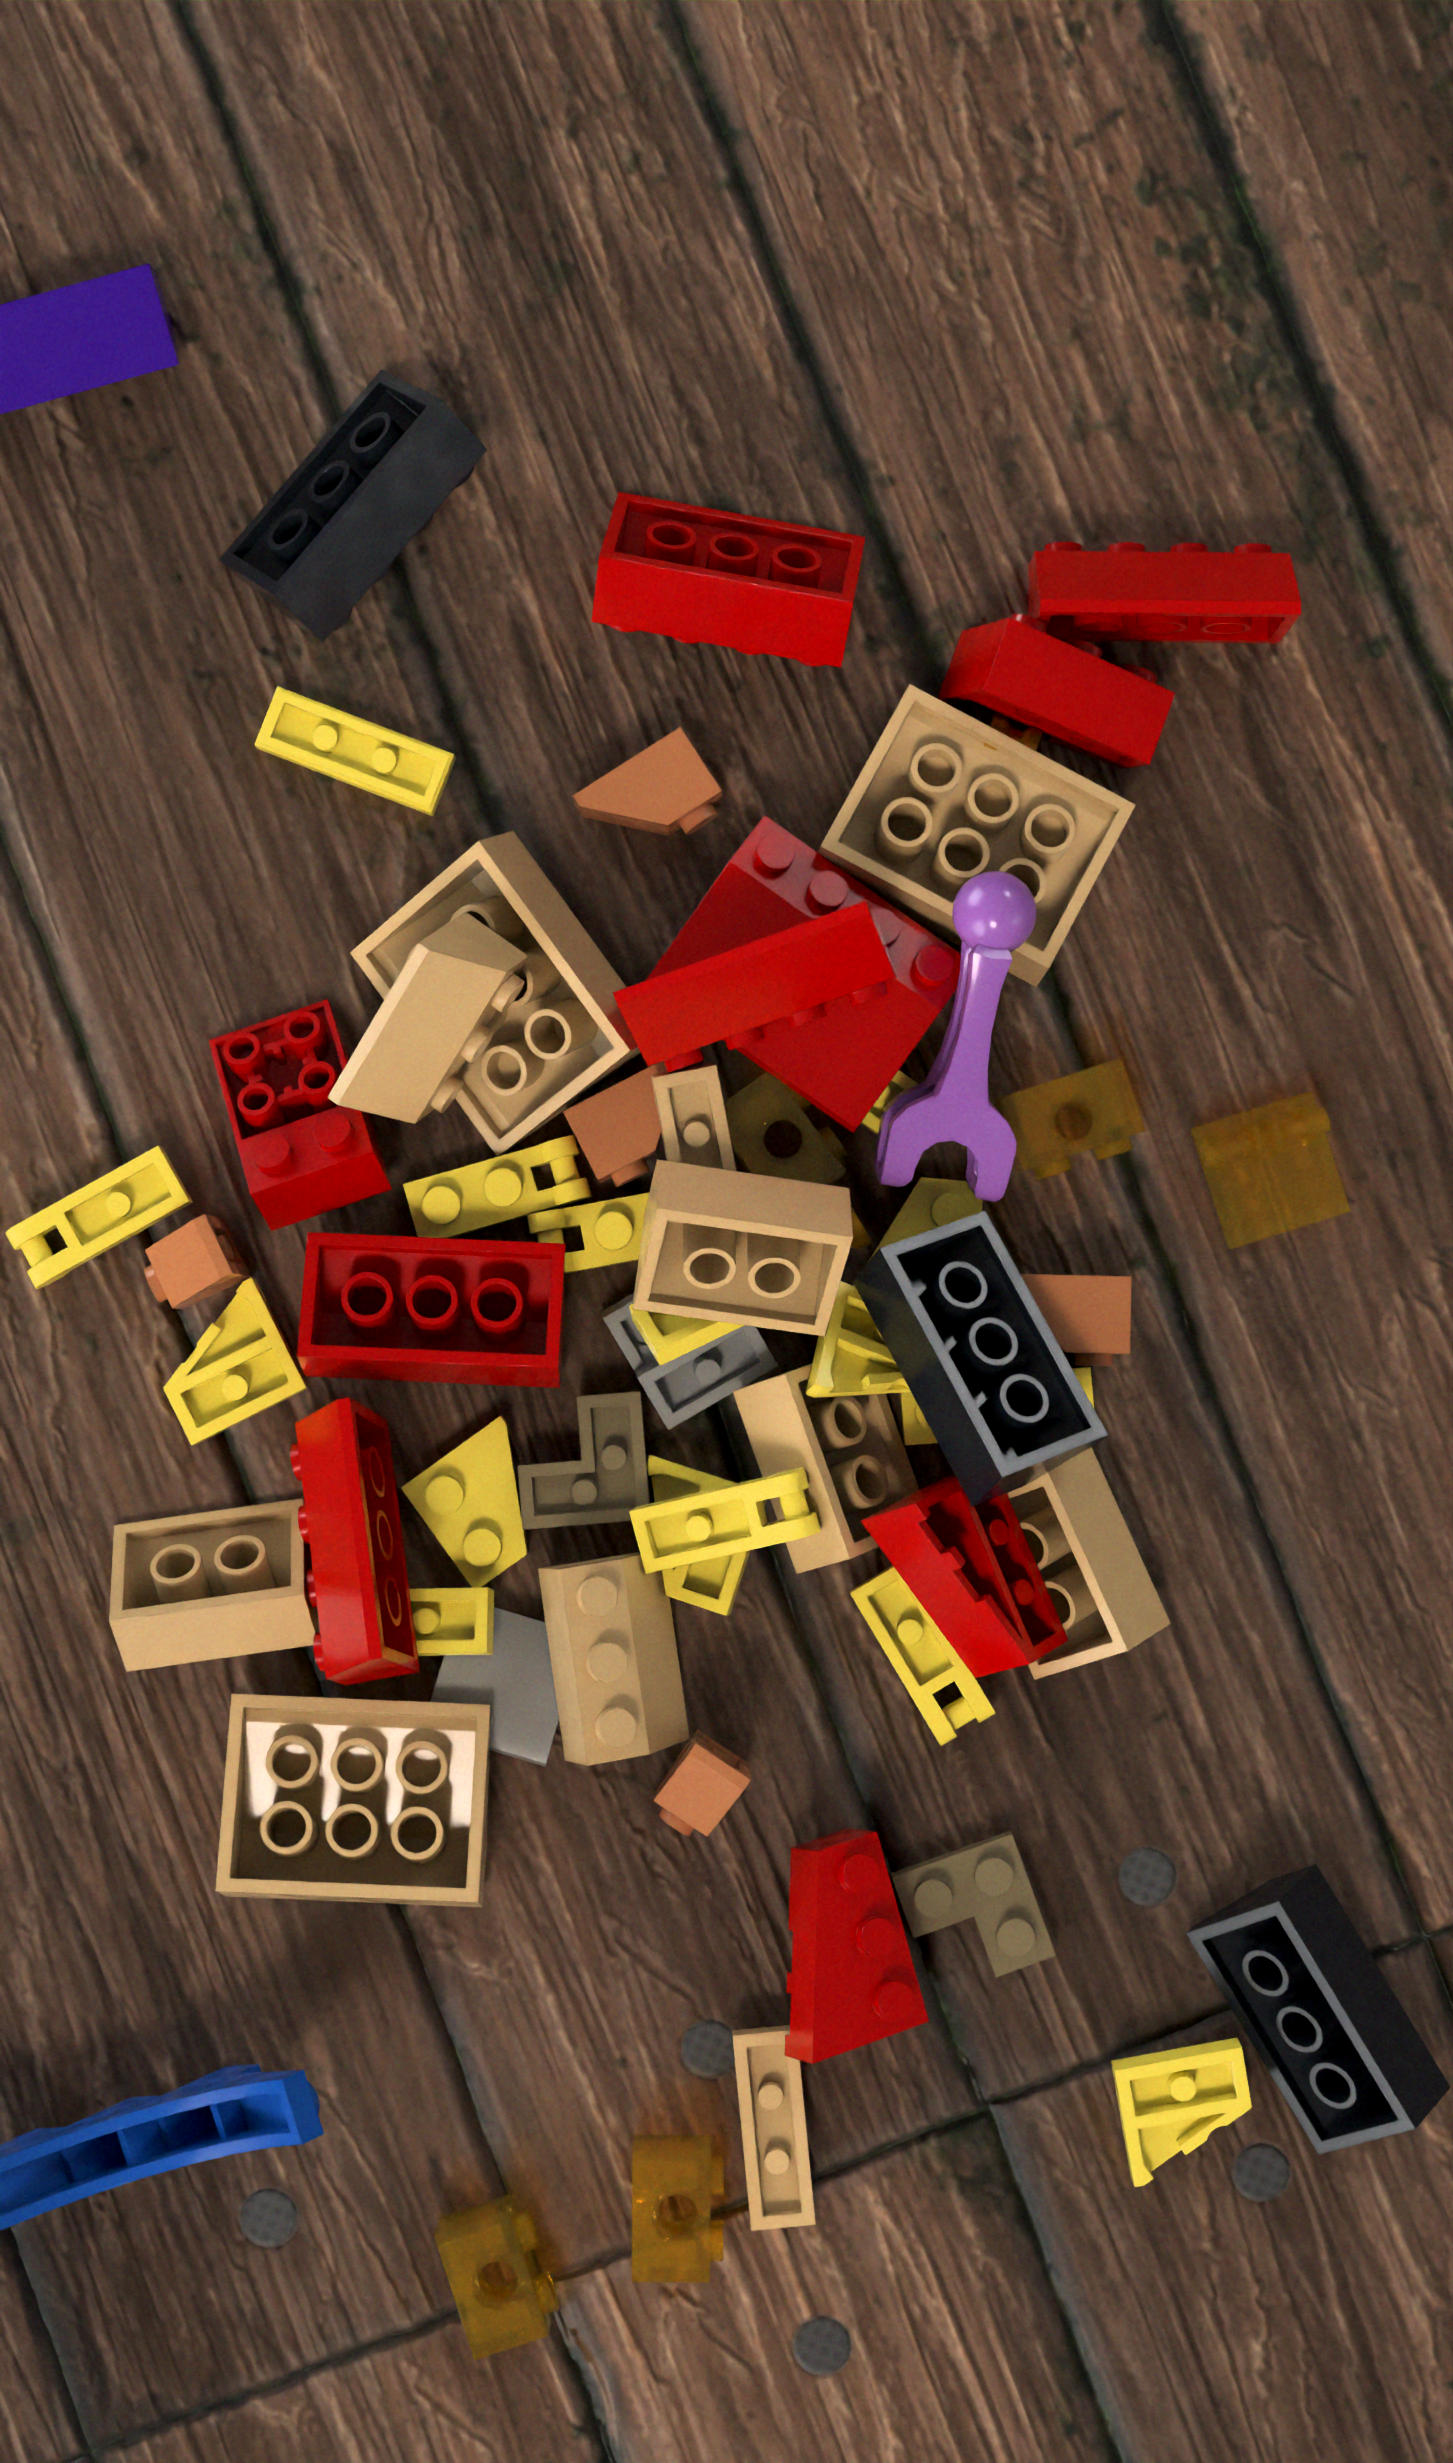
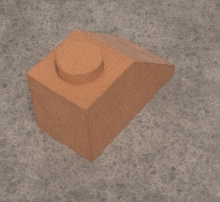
(655, 790)
(619, 1127)
(194, 1262)
(1085, 1314)
(701, 1785)

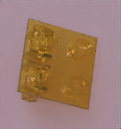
(1270, 1169)

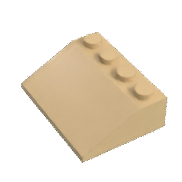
(948, 808)
(563, 1025)
(355, 1800)

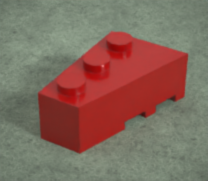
(1060, 690)
(971, 1575)
(848, 1949)

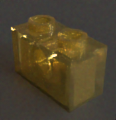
(1101, 1095)
(771, 1103)
(666, 2247)
(492, 2314)

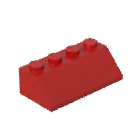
(727, 580)
(1163, 594)
(756, 985)
(432, 1310)
(354, 1544)

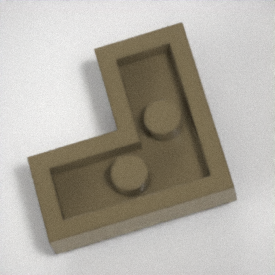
(606, 1479)
(980, 1883)

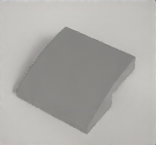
(696, 1378)
(514, 1683)

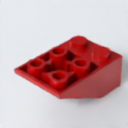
(292, 1140)

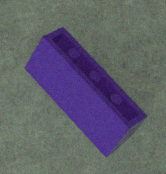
(83, 337)

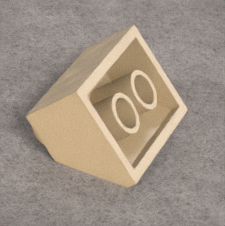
(432, 1023)
(742, 1248)
(848, 1455)
(1086, 1565)
(211, 1586)
(613, 1659)

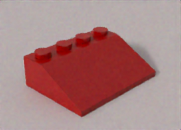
(855, 1050)

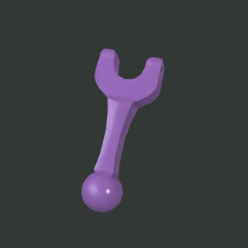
(992, 918)

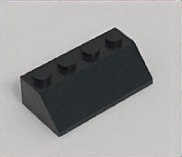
(354, 504)
(978, 1356)
(1319, 2012)

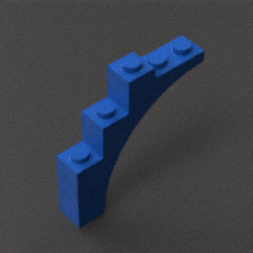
(148, 2135)

